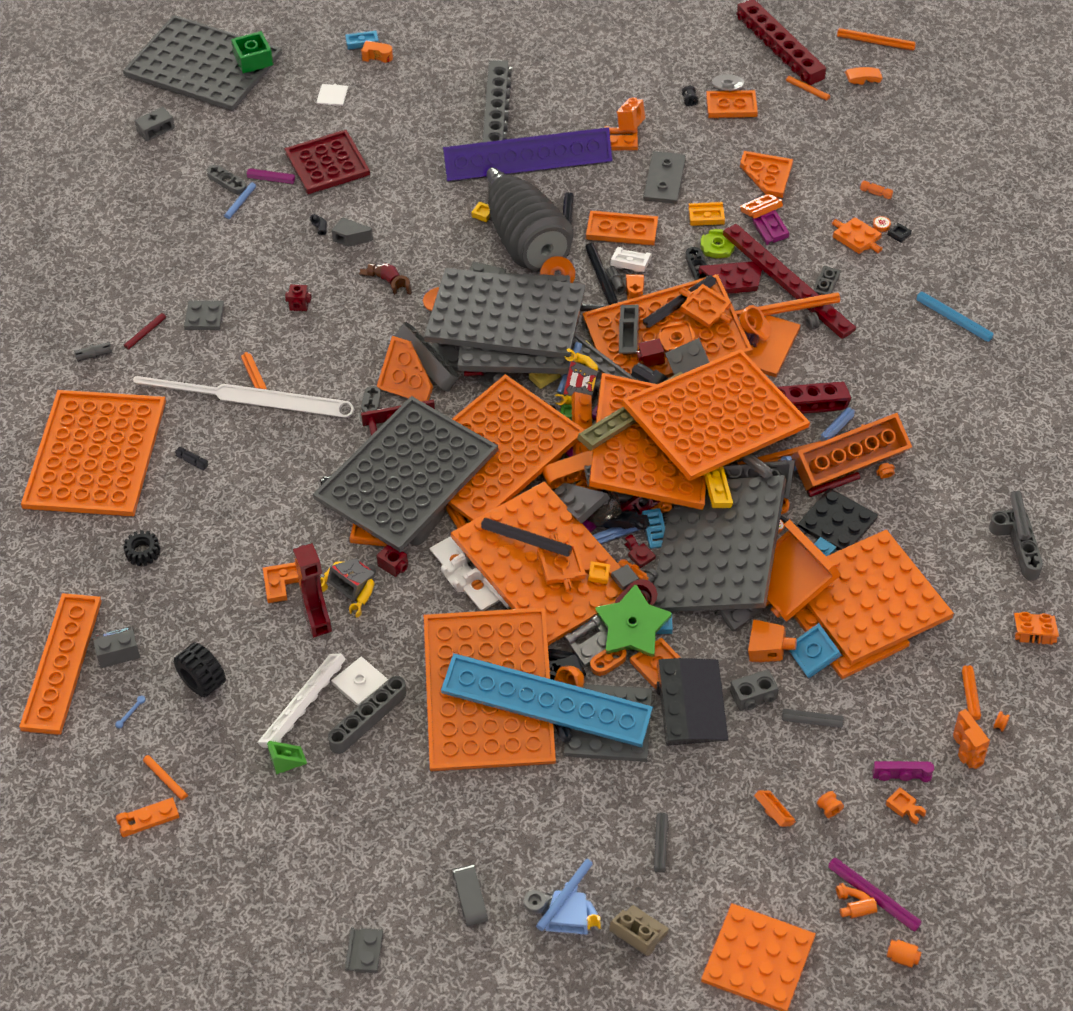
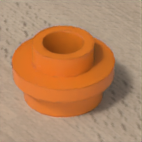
(885, 470)

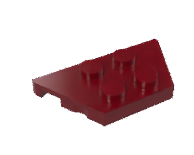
(735, 276)

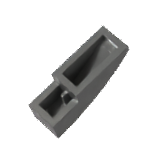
(629, 329)

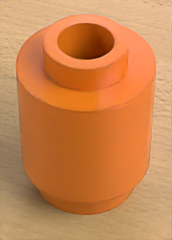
(904, 953)

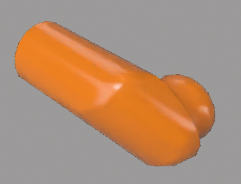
(664, 506)

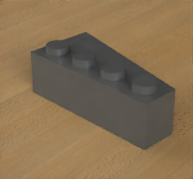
(779, 468)

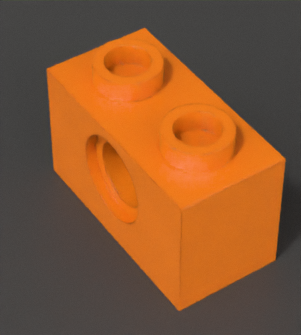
(631, 114)

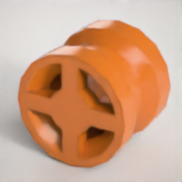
(830, 804)

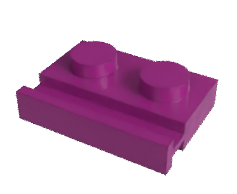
(771, 227)

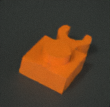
(904, 804)

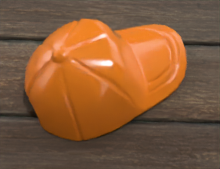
(754, 322)
(570, 675)

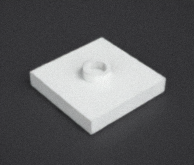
(358, 681)

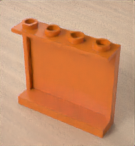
(797, 573)

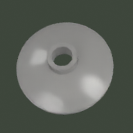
(728, 82)

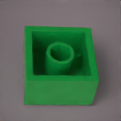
(252, 52)

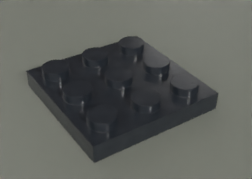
(837, 520)

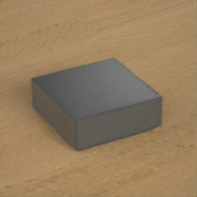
(624, 576)

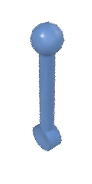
(119, 724)

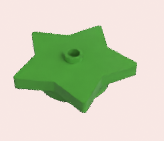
(635, 636)

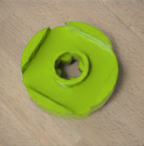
(709, 246)

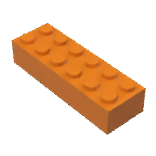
(851, 451)

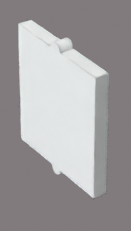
(332, 94)

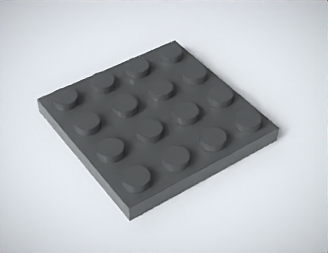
(597, 747)

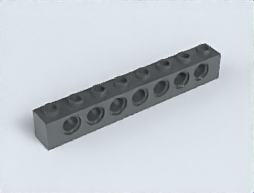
(497, 101)

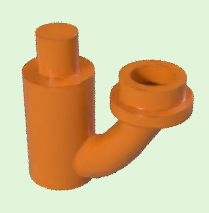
(865, 905)

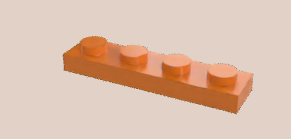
(581, 416)

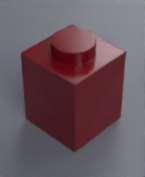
(651, 353)

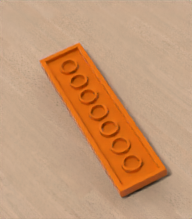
(60, 664)

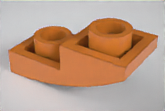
(861, 74)

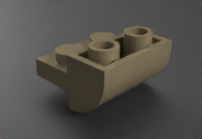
(638, 929)

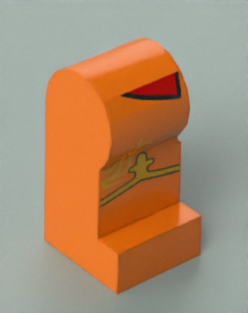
(377, 51)

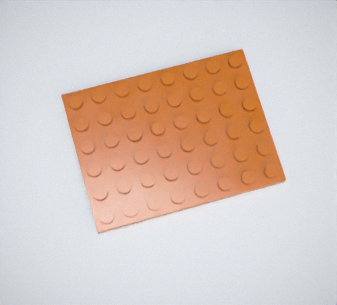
(716, 341)
(715, 414)
(527, 439)
(94, 453)
(633, 461)
(515, 565)
(472, 733)

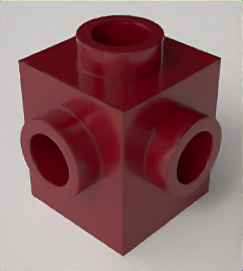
(298, 297)

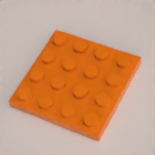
(758, 958)

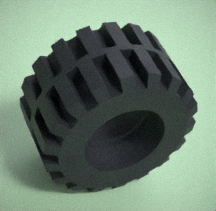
(199, 669)

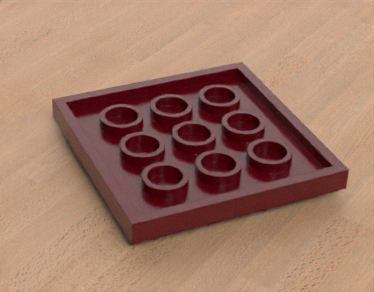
(327, 161)

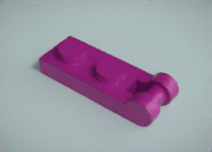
(903, 770)

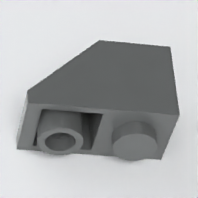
(351, 233)

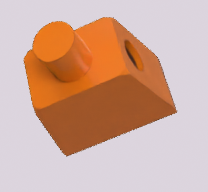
(769, 642)

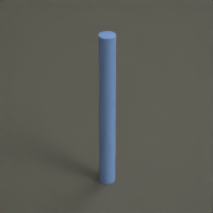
(565, 893)

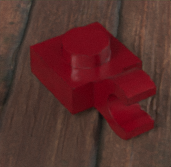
(639, 554)

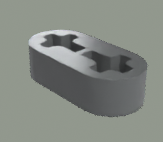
(375, 401)

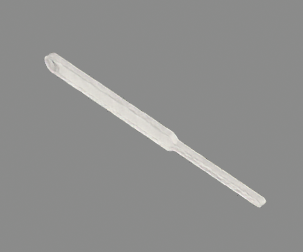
(258, 397)

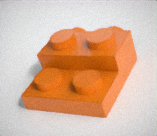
(971, 739)

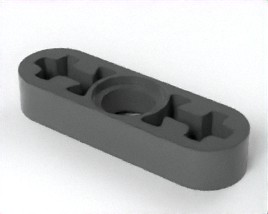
(224, 174)

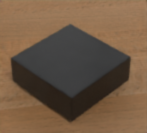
(899, 232)

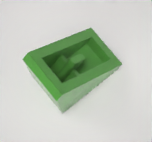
(285, 756)

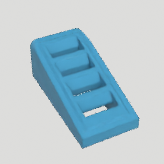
(654, 517)

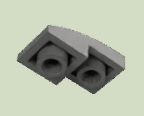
(827, 280)

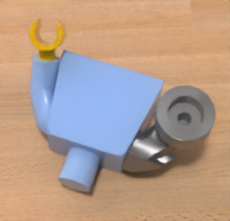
(574, 915)

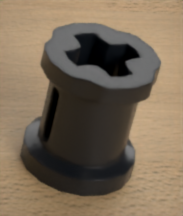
(691, 93)

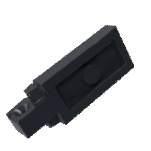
(627, 520)

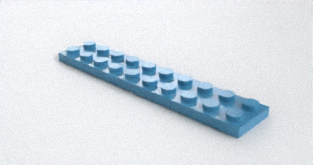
(547, 700)

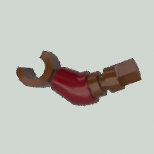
(390, 274)

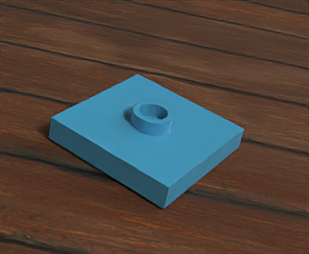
(815, 651)

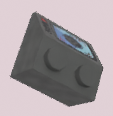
(116, 646)

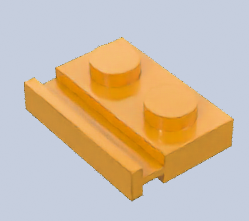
(706, 213)

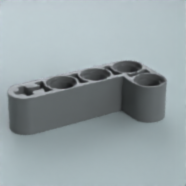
(1026, 550)

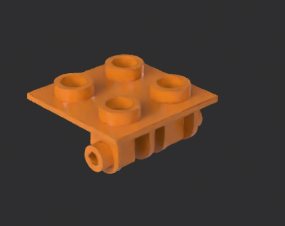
(1035, 624)

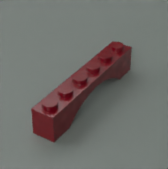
(309, 578)

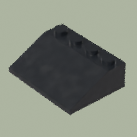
(691, 701)

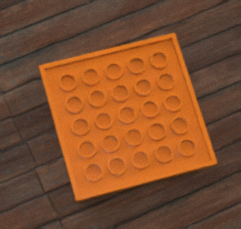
(876, 599)

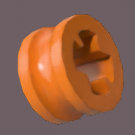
(1001, 721)

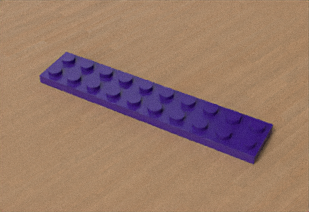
(528, 153)

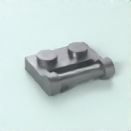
(591, 646)

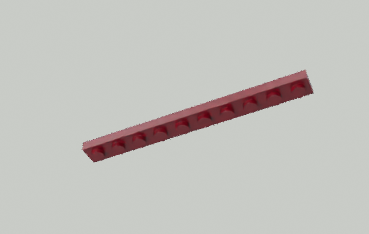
(787, 279)

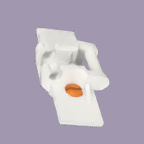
(461, 575)

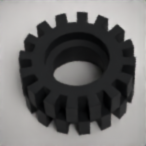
(144, 556)

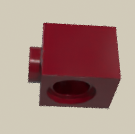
(392, 560)

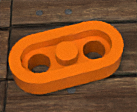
(607, 661)

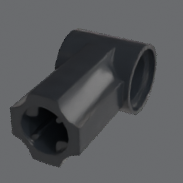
(645, 374)

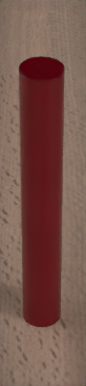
(149, 327)
(833, 484)

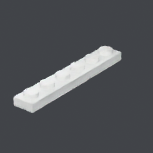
(304, 697)

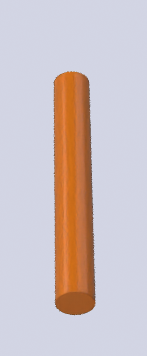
(806, 87)
(165, 777)

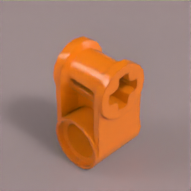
(634, 285)

